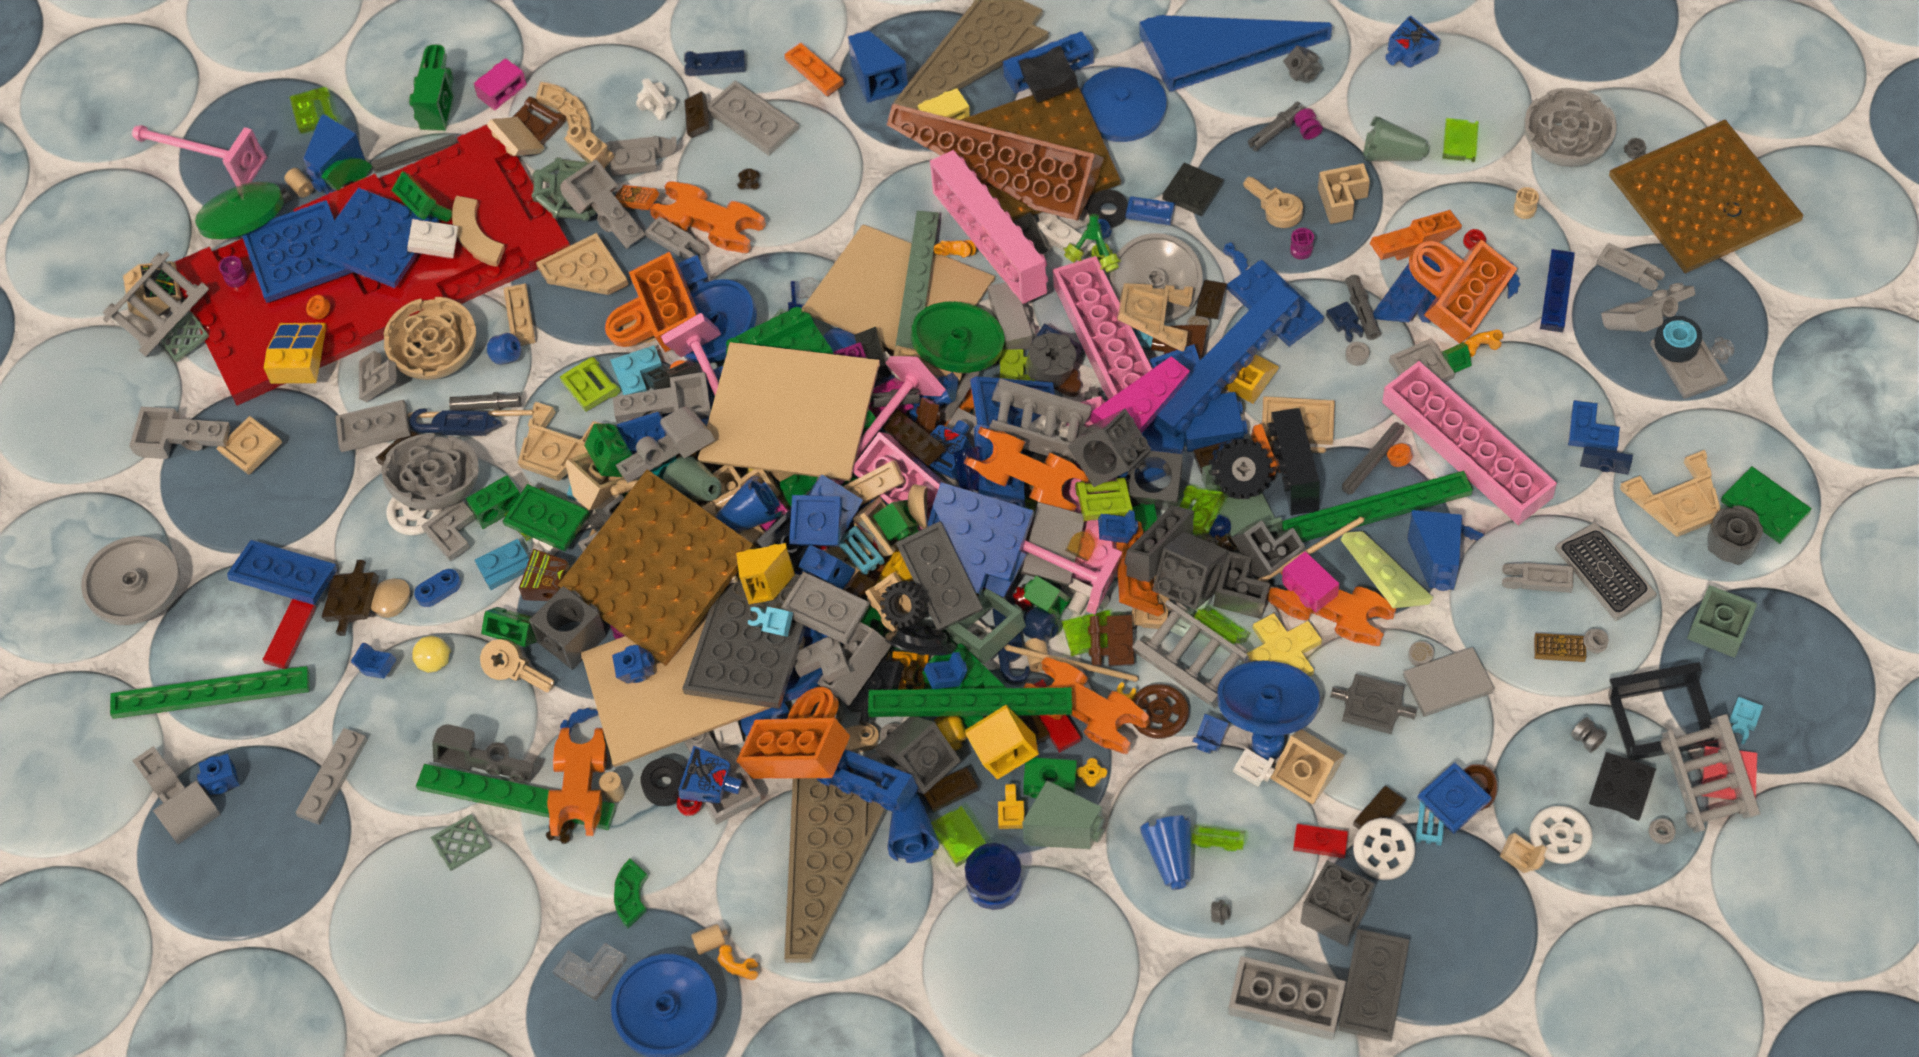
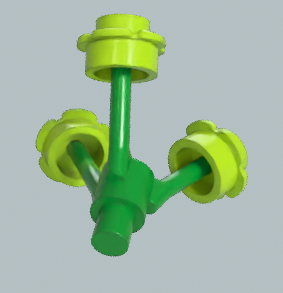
(1101, 250)

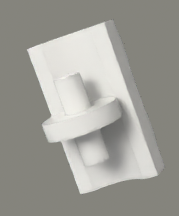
(653, 99)

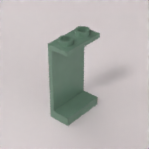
(1244, 511)

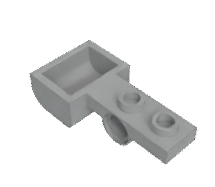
(594, 188)
(1648, 312)
(684, 392)
(161, 427)
(684, 435)
(731, 803)
(183, 808)

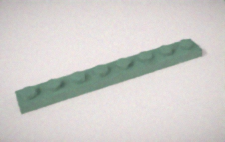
(917, 274)

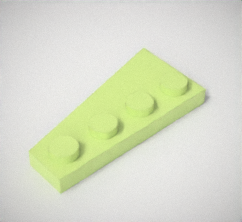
(1385, 573)

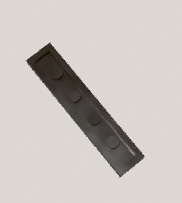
(913, 437)

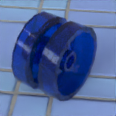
(993, 876)

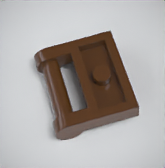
(538, 127)

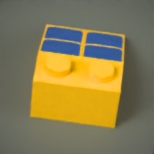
(295, 353)

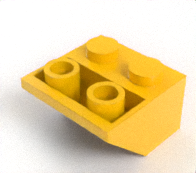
(1253, 379)
(764, 572)
(1002, 742)

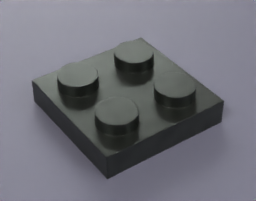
(1193, 189)

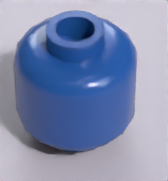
(504, 348)
(1267, 745)

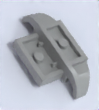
(639, 154)

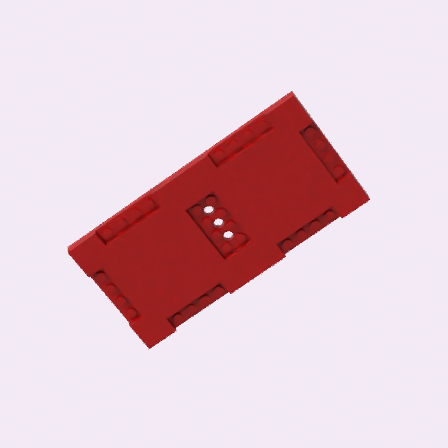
(474, 168)

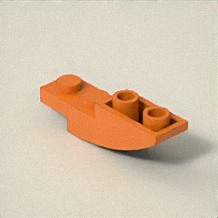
(1404, 241)

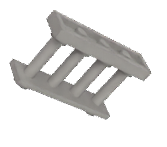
(162, 325)
(1042, 403)
(1169, 663)
(1727, 754)

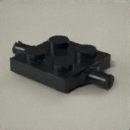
(884, 677)

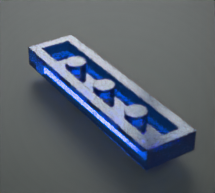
(1557, 290)

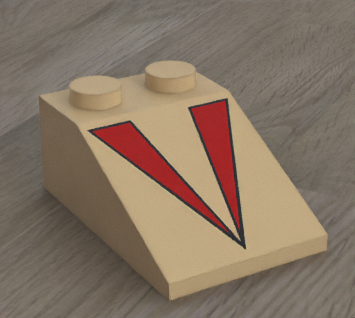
(869, 527)

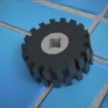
(1228, 468)

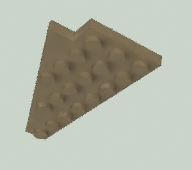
(975, 46)
(825, 850)

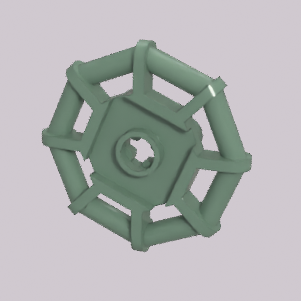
(566, 169)

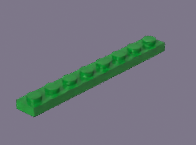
(1381, 506)
(209, 692)
(969, 702)
(496, 792)

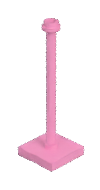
(241, 160)
(691, 337)
(915, 376)
(1100, 580)

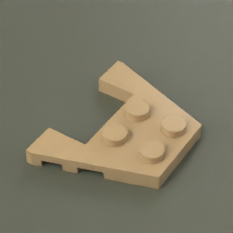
(1145, 310)
(547, 450)
(1683, 506)

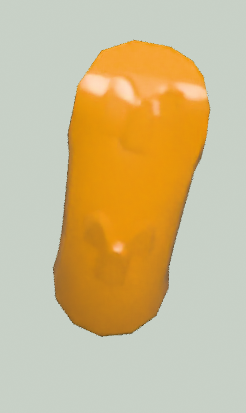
(962, 248)
(1491, 337)
(728, 962)

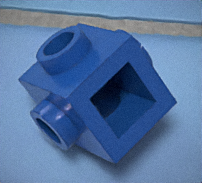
(633, 664)
(218, 774)

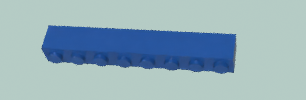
(1229, 357)

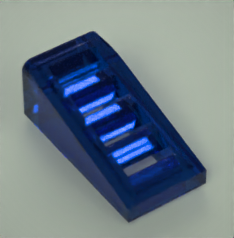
(967, 476)

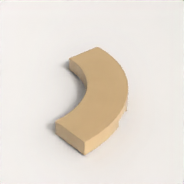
(564, 103)
(470, 235)

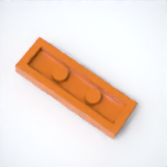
(813, 69)

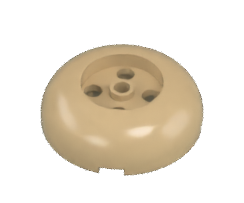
(441, 329)

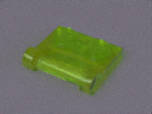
(305, 109)
(1205, 508)

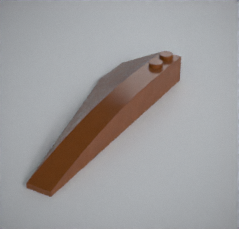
(1028, 169)

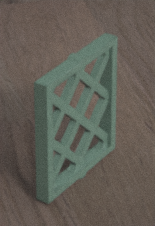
(180, 354)
(442, 852)

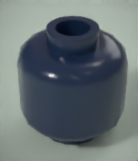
(1040, 624)

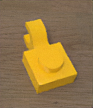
(1010, 811)

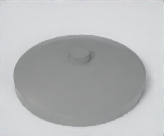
(1159, 262)
(130, 580)

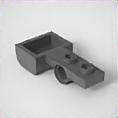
(457, 749)

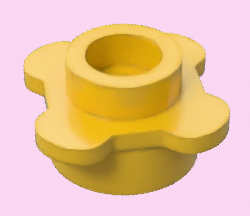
(1091, 779)

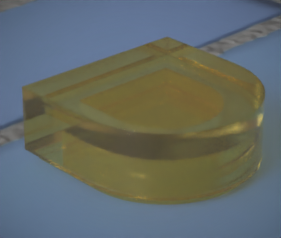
(1081, 545)

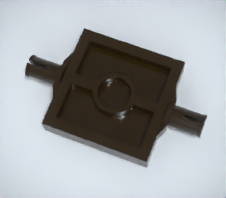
(350, 597)

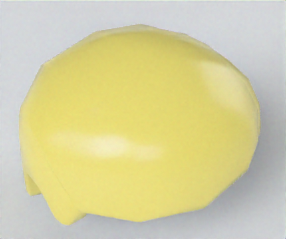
(431, 654)

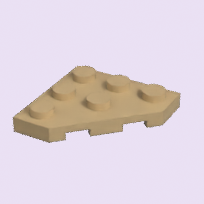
(584, 267)

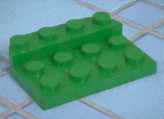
(787, 331)

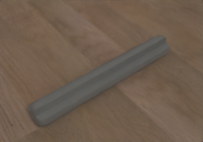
(413, 154)
(1372, 458)

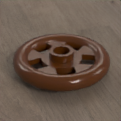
(1162, 693)

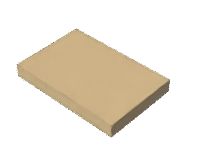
(1316, 415)

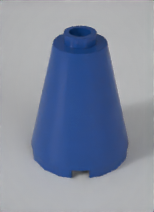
(750, 506)
(912, 833)
(1170, 848)

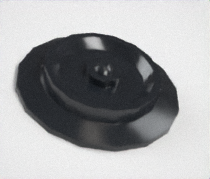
(920, 640)

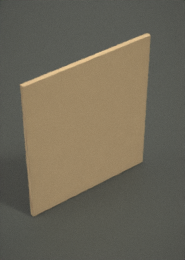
(870, 280)
(790, 411)
(655, 711)

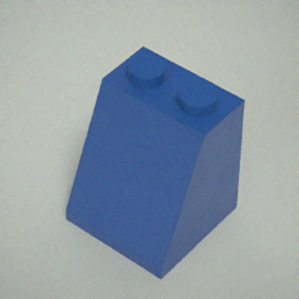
(876, 66)
(329, 144)
(1436, 546)

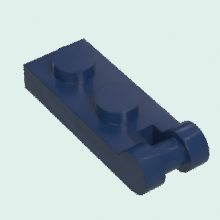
(714, 62)

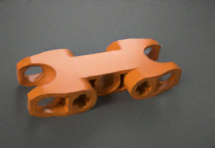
(720, 222)
(1009, 461)
(1346, 610)
(1099, 713)
(576, 797)

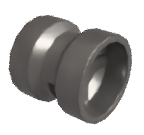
(1588, 734)

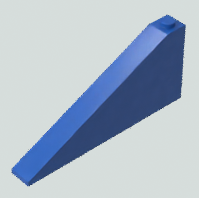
(1206, 47)

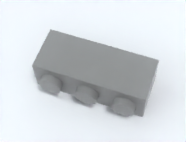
(1011, 316)
(863, 655)

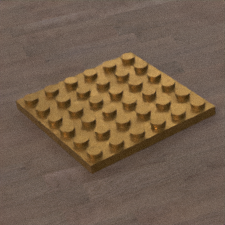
(1056, 120)
(1687, 186)
(656, 566)

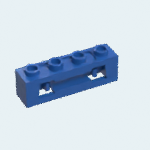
(1073, 46)
(897, 785)

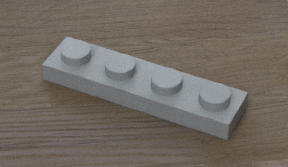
(331, 776)

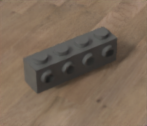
(1145, 554)

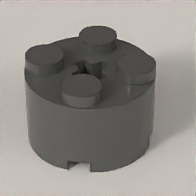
(1051, 358)
(1734, 534)

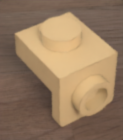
(1523, 854)

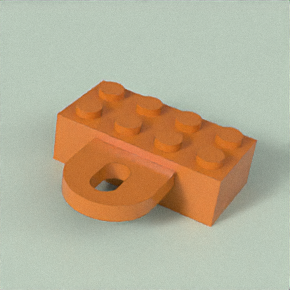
(1462, 287)
(660, 305)
(798, 744)

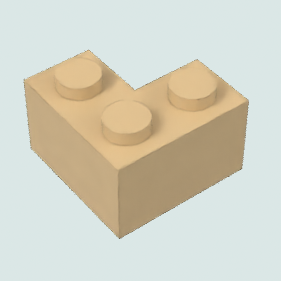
(1340, 188)
(732, 477)

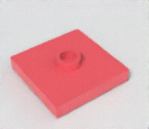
(1720, 771)

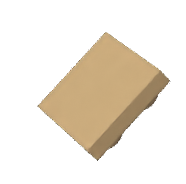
(515, 136)

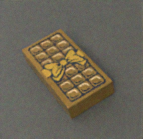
(1559, 647)

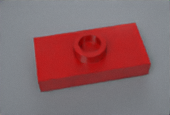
(1320, 841)

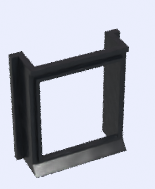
(1653, 682)

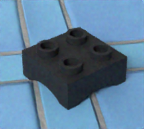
(1048, 74)
(1622, 785)

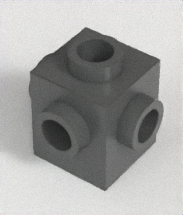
(1302, 64)

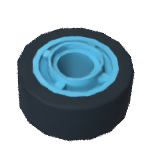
(1678, 328)

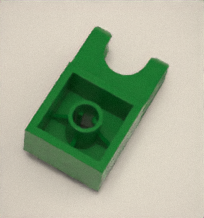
(432, 90)
(976, 678)

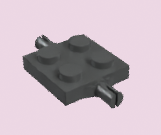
(1373, 703)

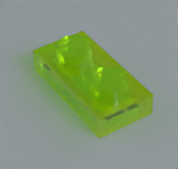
(1219, 837)

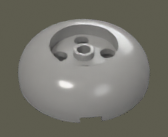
(1572, 109)
(445, 468)

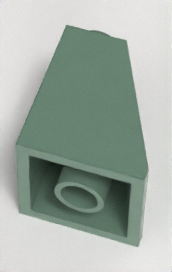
(1062, 820)

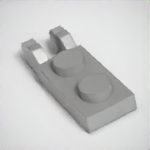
(674, 238)
(1630, 266)
(1539, 577)

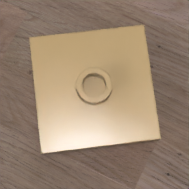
(249, 445)

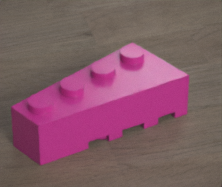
(1147, 395)

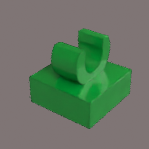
(1458, 357)

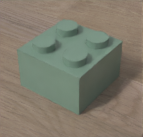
(1722, 621)

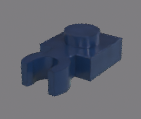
(1345, 319)

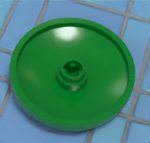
(239, 210)
(957, 337)

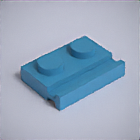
(503, 564)

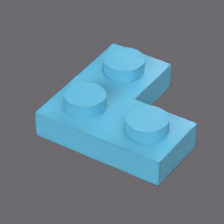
(631, 367)

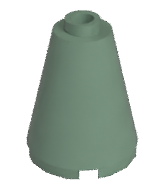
(1393, 143)
(692, 479)

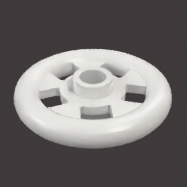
(400, 523)
(1557, 814)
(1398, 832)

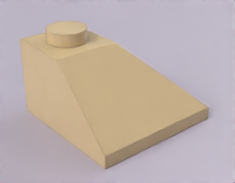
(587, 483)

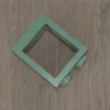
(995, 640)

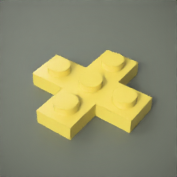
(1284, 645)

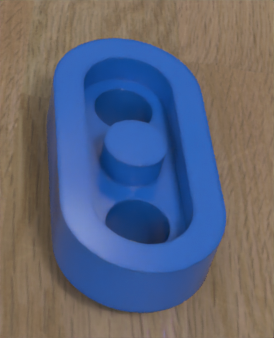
(438, 588)

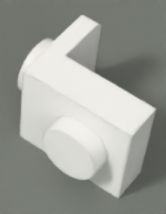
(1254, 768)

